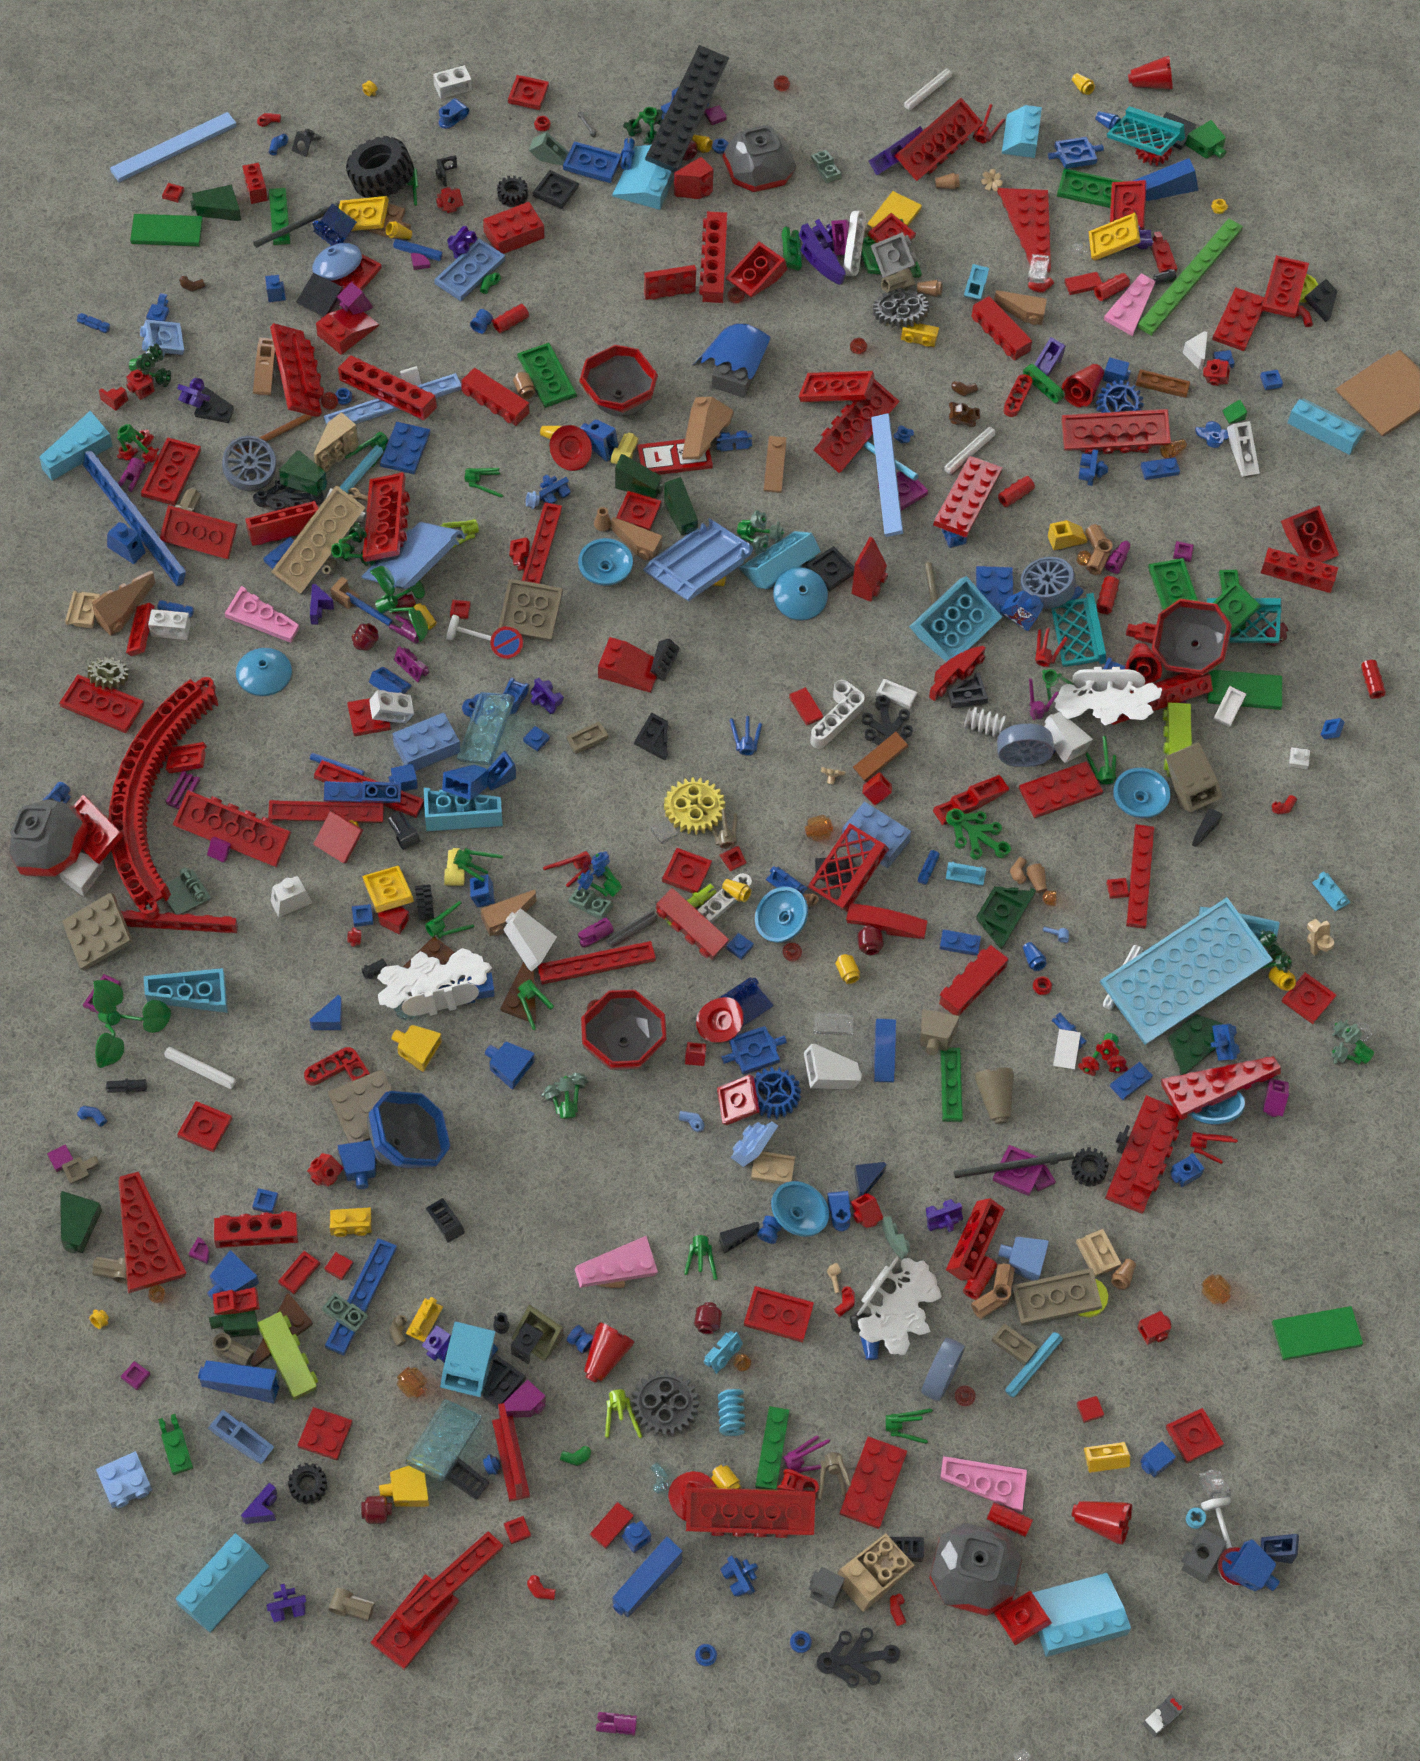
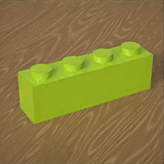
(1177, 729)
(287, 1356)

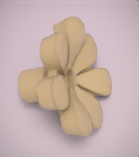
(992, 180)
(832, 774)

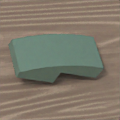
(825, 165)
(590, 903)
(896, 1241)
(344, 1312)

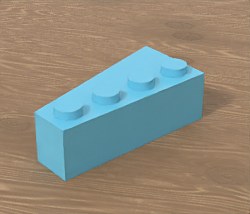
(70, 449)
(452, 812)
(189, 989)

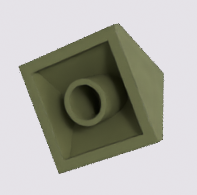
(552, 1331)

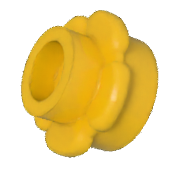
(369, 88)
(1219, 206)
(99, 1318)

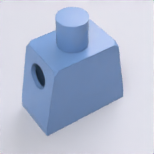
(1026, 1256)

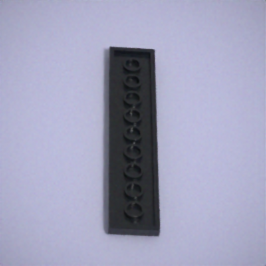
(687, 109)

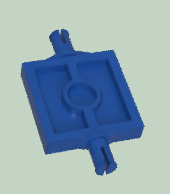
(1075, 152)
(754, 1050)

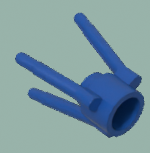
(746, 745)
(59, 793)

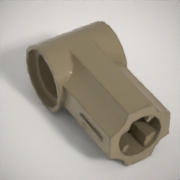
(901, 279)
(190, 500)
(110, 1269)
(233, 1351)
(345, 1603)

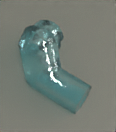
(662, 1478)

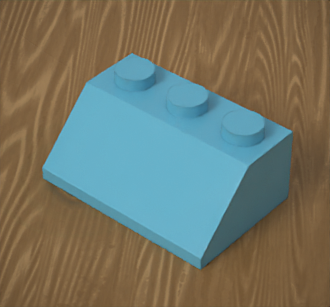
(1022, 131)

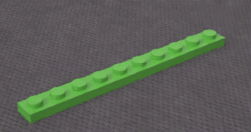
(1189, 277)

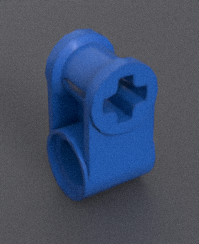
(452, 113)
(518, 691)
(839, 1207)

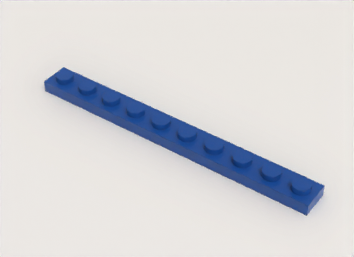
(134, 518)

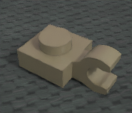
(77, 1169)

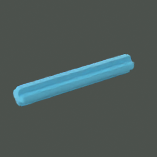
(361, 469)
(1033, 1364)

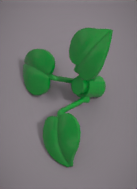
(389, 601)
(105, 999)

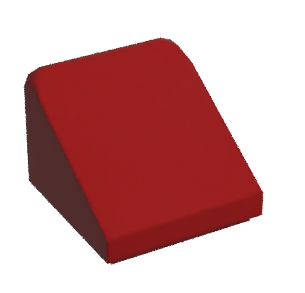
(733, 858)
(695, 1054)

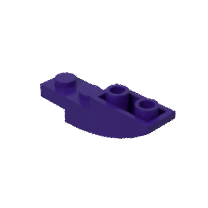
(887, 157)
(821, 259)

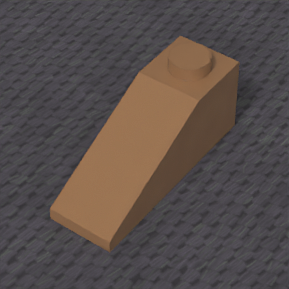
(1025, 307)
(775, 464)
(641, 541)
(496, 914)

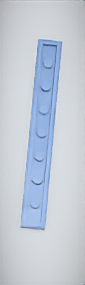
(173, 147)
(378, 407)
(887, 475)

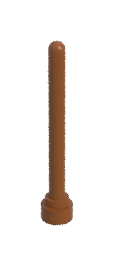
(288, 426)

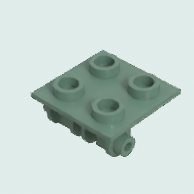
(186, 892)

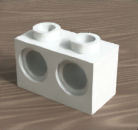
(452, 82)
(169, 624)
(391, 706)

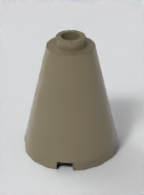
(996, 1092)

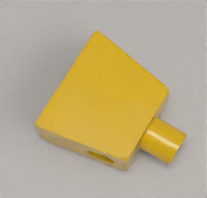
(417, 1045)
(407, 1488)

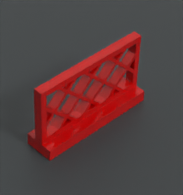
(859, 878)
(510, 1456)

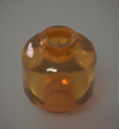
(819, 827)
(1216, 1289)
(411, 1382)

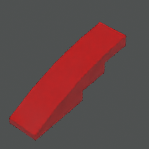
(973, 798)
(887, 920)

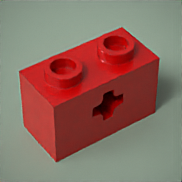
(255, 183)

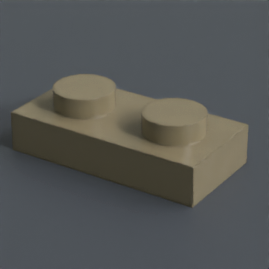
(587, 737)
(1014, 1344)

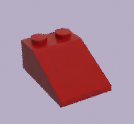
(757, 270)
(344, 329)
(1310, 535)
(869, 572)
(626, 665)

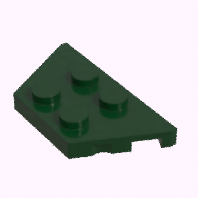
(1003, 912)
(1192, 1042)

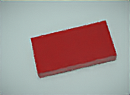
(1082, 283)
(806, 706)
(299, 1272)
(611, 1525)

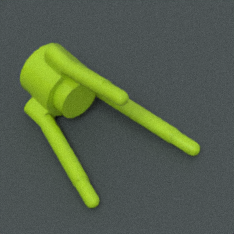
(468, 527)
(618, 1402)

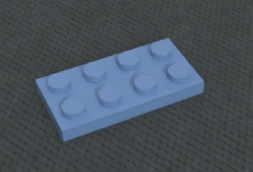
(469, 269)

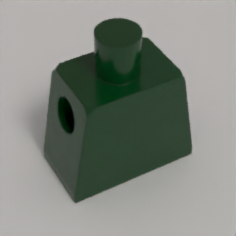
(236, 1324)

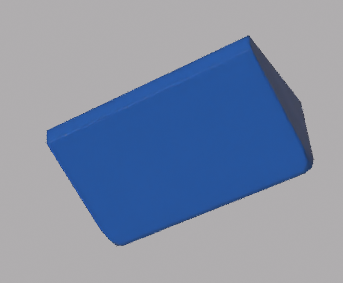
(388, 681)

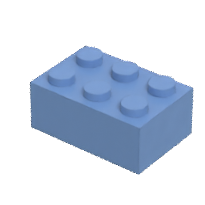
(426, 742)
(882, 829)

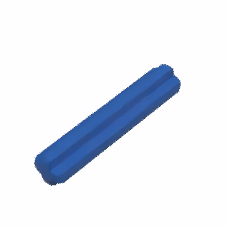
(415, 248)

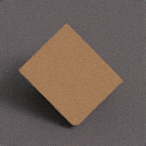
(339, 592)

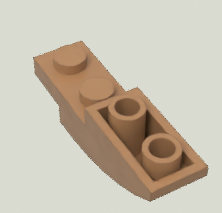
(264, 367)

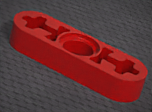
(1017, 401)

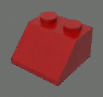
(694, 180)

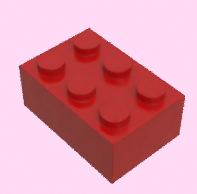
(514, 228)

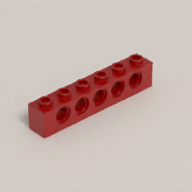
(714, 257)
(387, 387)
(1177, 690)

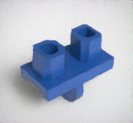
(1089, 473)
(559, 486)
(1224, 1042)
(743, 1584)

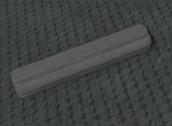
(631, 929)

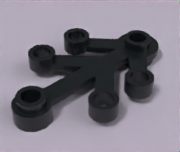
(286, 497)
(886, 729)
(855, 1659)

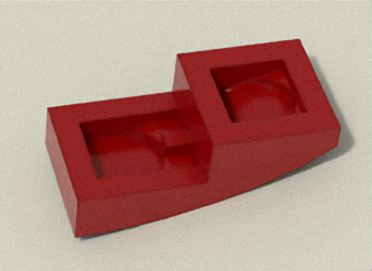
(235, 1302)

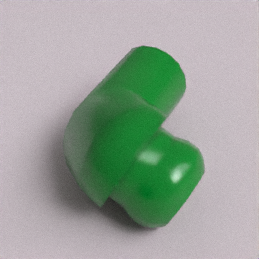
(488, 281)
(576, 1458)

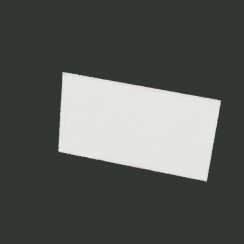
(1066, 1049)

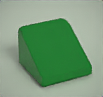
(1235, 412)

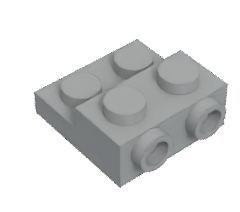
(894, 254)

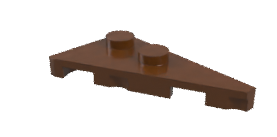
(512, 1004)
(299, 1323)

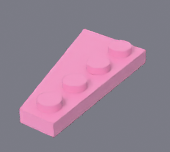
(1130, 306)
(256, 614)
(620, 1264)
(990, 1481)

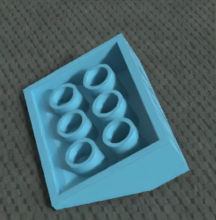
(644, 181)
(956, 620)
(1081, 1614)

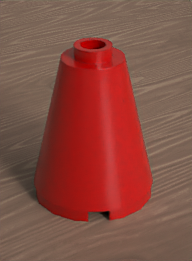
(1152, 75)
(1082, 386)
(1145, 662)
(605, 1352)
(1104, 1518)

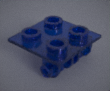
(334, 225)
(750, 998)

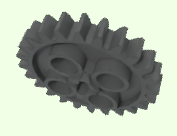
(901, 308)
(678, 1415)

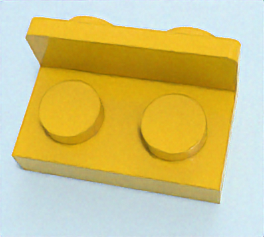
(920, 334)
(350, 1221)

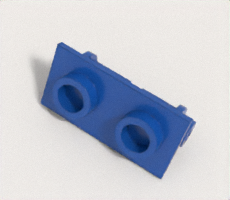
(741, 439)
(782, 879)

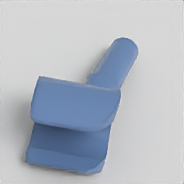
(1063, 933)

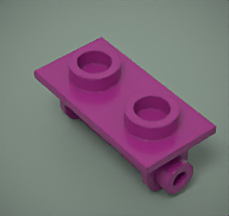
(408, 662)

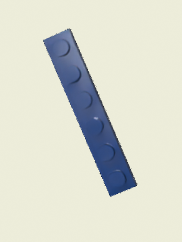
(363, 1292)

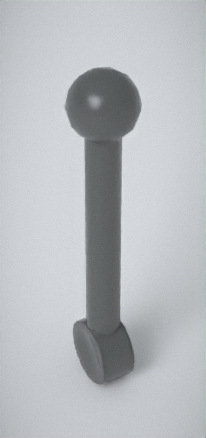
(581, 115)

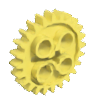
(694, 805)

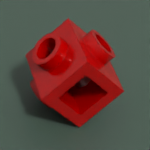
(454, 197)
(1217, 372)
(140, 384)
(324, 1170)

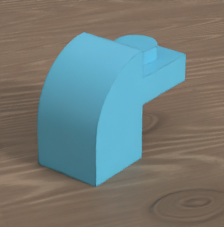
(976, 282)

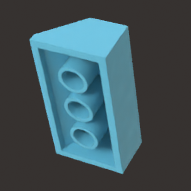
(1325, 425)
(780, 557)
(222, 1583)

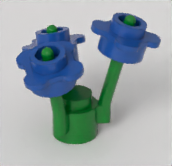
(600, 866)

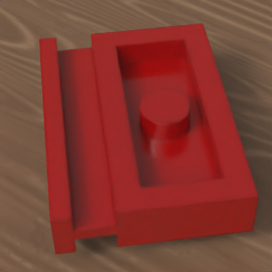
(186, 757)

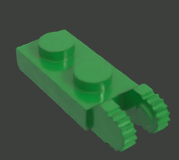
(791, 248)
(175, 1447)

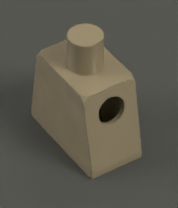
(937, 1030)

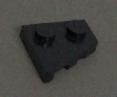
(1322, 299)

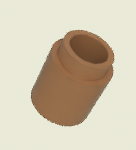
(524, 385)

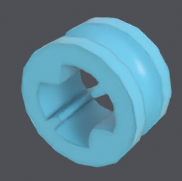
(1195, 1511)

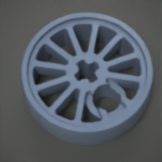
(247, 484)
(1048, 576)
(1025, 745)
(943, 1369)

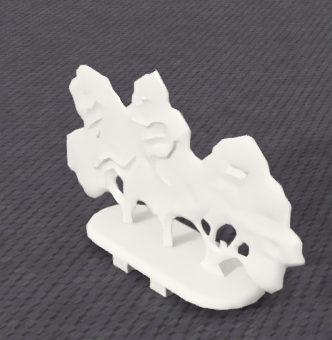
(1114, 696)
(427, 976)
(900, 1309)

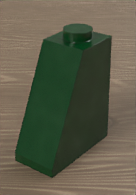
(216, 203)
(303, 474)
(637, 478)
(679, 506)
(77, 1221)

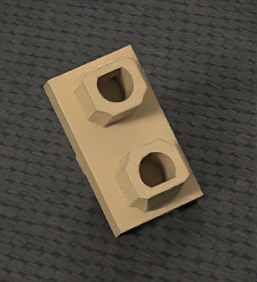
(1320, 936)

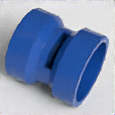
(481, 321)
(769, 1230)
(580, 1339)

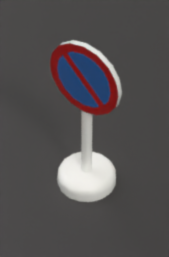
(504, 642)
(1228, 1555)

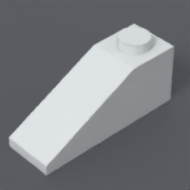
(1243, 448)

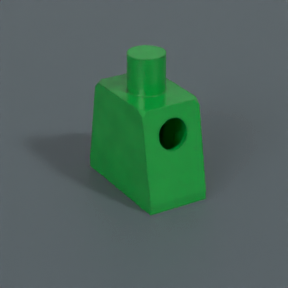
(1207, 140)

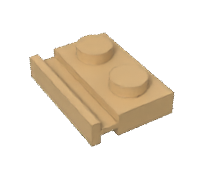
(81, 610)
(773, 1168)
(1098, 1252)

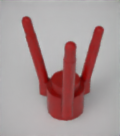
(982, 133)
(1043, 655)
(580, 861)
(1200, 1140)

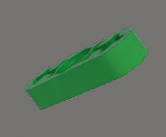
(1044, 383)

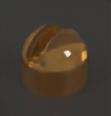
(1083, 558)
(1049, 898)
(153, 1291)
(746, 1362)

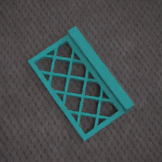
(1149, 123)
(1268, 605)
(1094, 632)

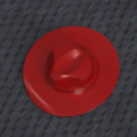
(570, 447)
(720, 1020)
(678, 1490)

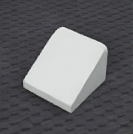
(411, 376)

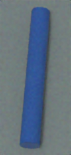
(373, 612)
(318, 758)

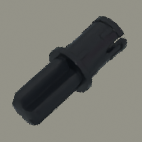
(126, 1086)

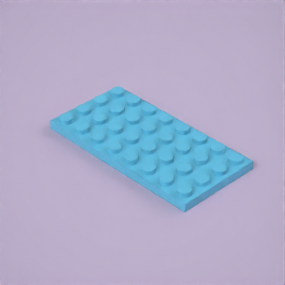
(1186, 971)

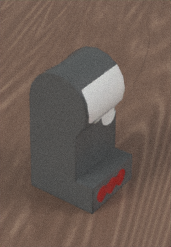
(1163, 1715)

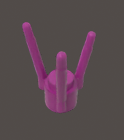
(1037, 707)
(795, 1459)

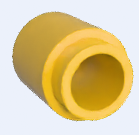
(847, 968)
(1283, 980)
(725, 1478)

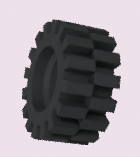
(512, 183)
(424, 902)
(1097, 1158)
(307, 1471)

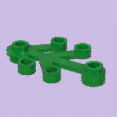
(975, 832)

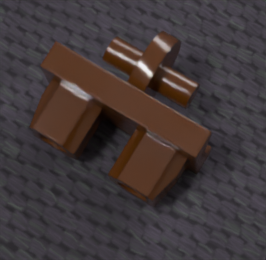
(963, 414)

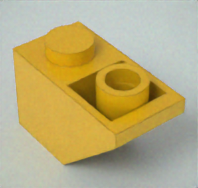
(1065, 534)

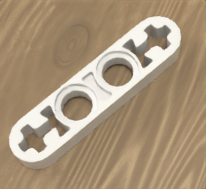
(854, 242)
(722, 900)

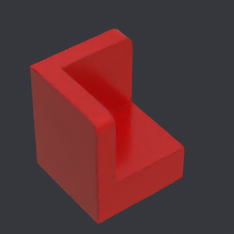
(114, 398)
(877, 788)

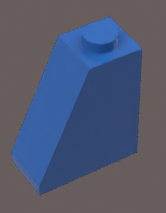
(465, 781)

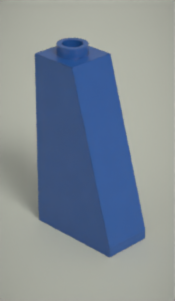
(1171, 181)
(241, 1380)
(648, 1577)

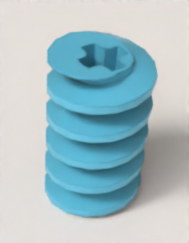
(729, 1412)

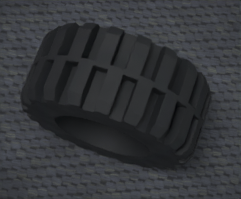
(380, 167)

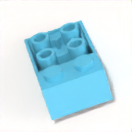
(468, 1359)

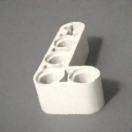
(834, 717)

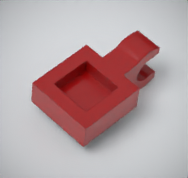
(518, 550)

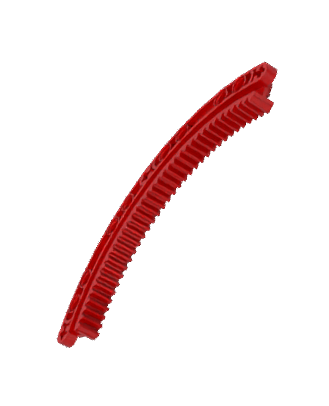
(135, 782)

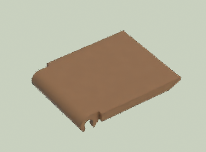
(1385, 392)

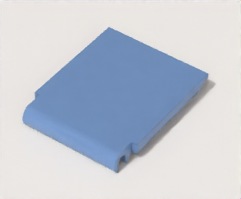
(420, 552)
(699, 560)

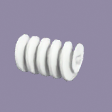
(984, 722)

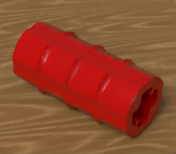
(1112, 286)
(510, 318)
(1016, 491)
(1107, 595)
(1373, 679)
(976, 1285)
(1009, 1519)

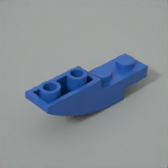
(362, 792)

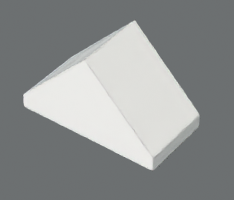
(1195, 349)

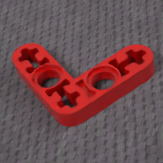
(347, 1065)

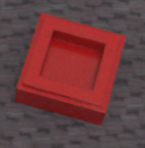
(173, 192)
(460, 608)
(1117, 888)
(338, 1266)
(1090, 1409)
(517, 1530)

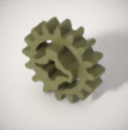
(108, 673)

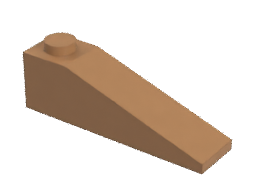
(705, 423)
(116, 608)

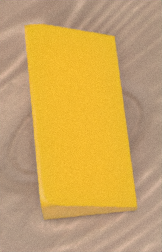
(1107, 1457)

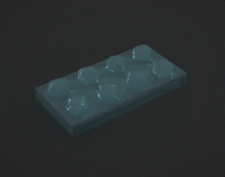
(486, 728)
(443, 1440)

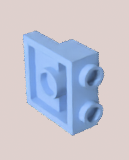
(165, 334)
(753, 1142)
(124, 1480)

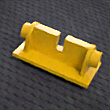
(424, 1319)

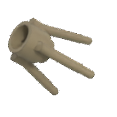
(726, 838)
(833, 1464)

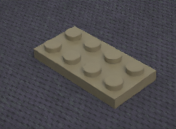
(1057, 1297)

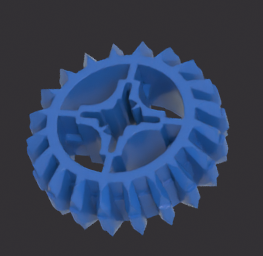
(1113, 401)
(787, 1102)

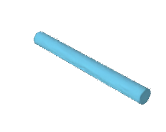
(899, 466)

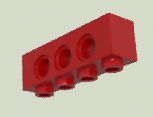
(1299, 570)
(265, 1236)
(975, 1239)

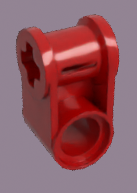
(798, 1482)

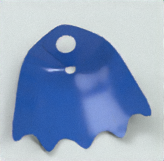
(740, 346)

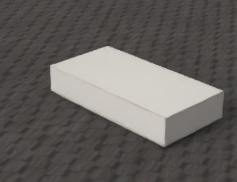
(897, 693)
(1229, 706)

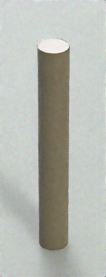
(931, 582)

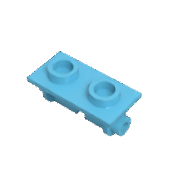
(965, 873)
(1330, 891)
(729, 1345)

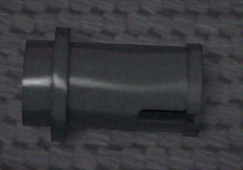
(1169, 275)
(373, 969)
(501, 1323)

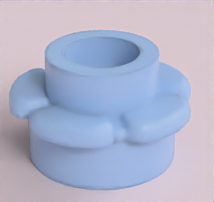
(532, 499)

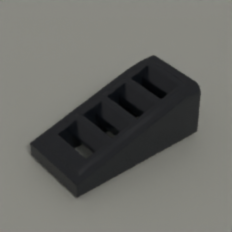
(671, 650)
(1208, 824)
(451, 1230)
(736, 1236)
(454, 1479)
(910, 1541)

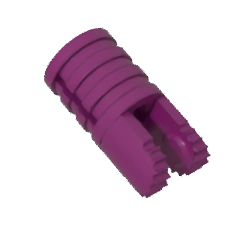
(132, 473)
(1118, 557)
(407, 629)
(595, 932)
(616, 1723)

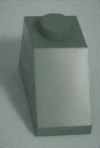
(548, 150)

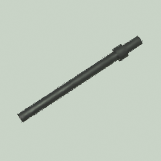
(292, 227)
(1051, 1158)

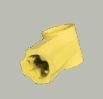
(626, 447)
(453, 875)

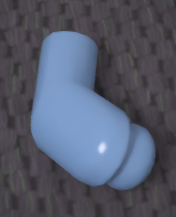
(694, 1120)

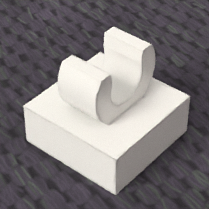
(1299, 758)

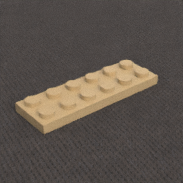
(316, 539)

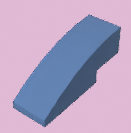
(240, 1437)

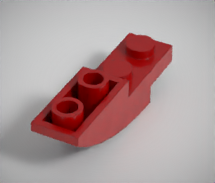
(956, 667)

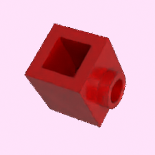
(394, 919)
(866, 1210)
(1155, 1327)

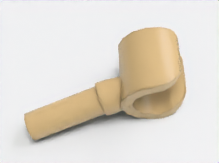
(357, 494)
(832, 1271)

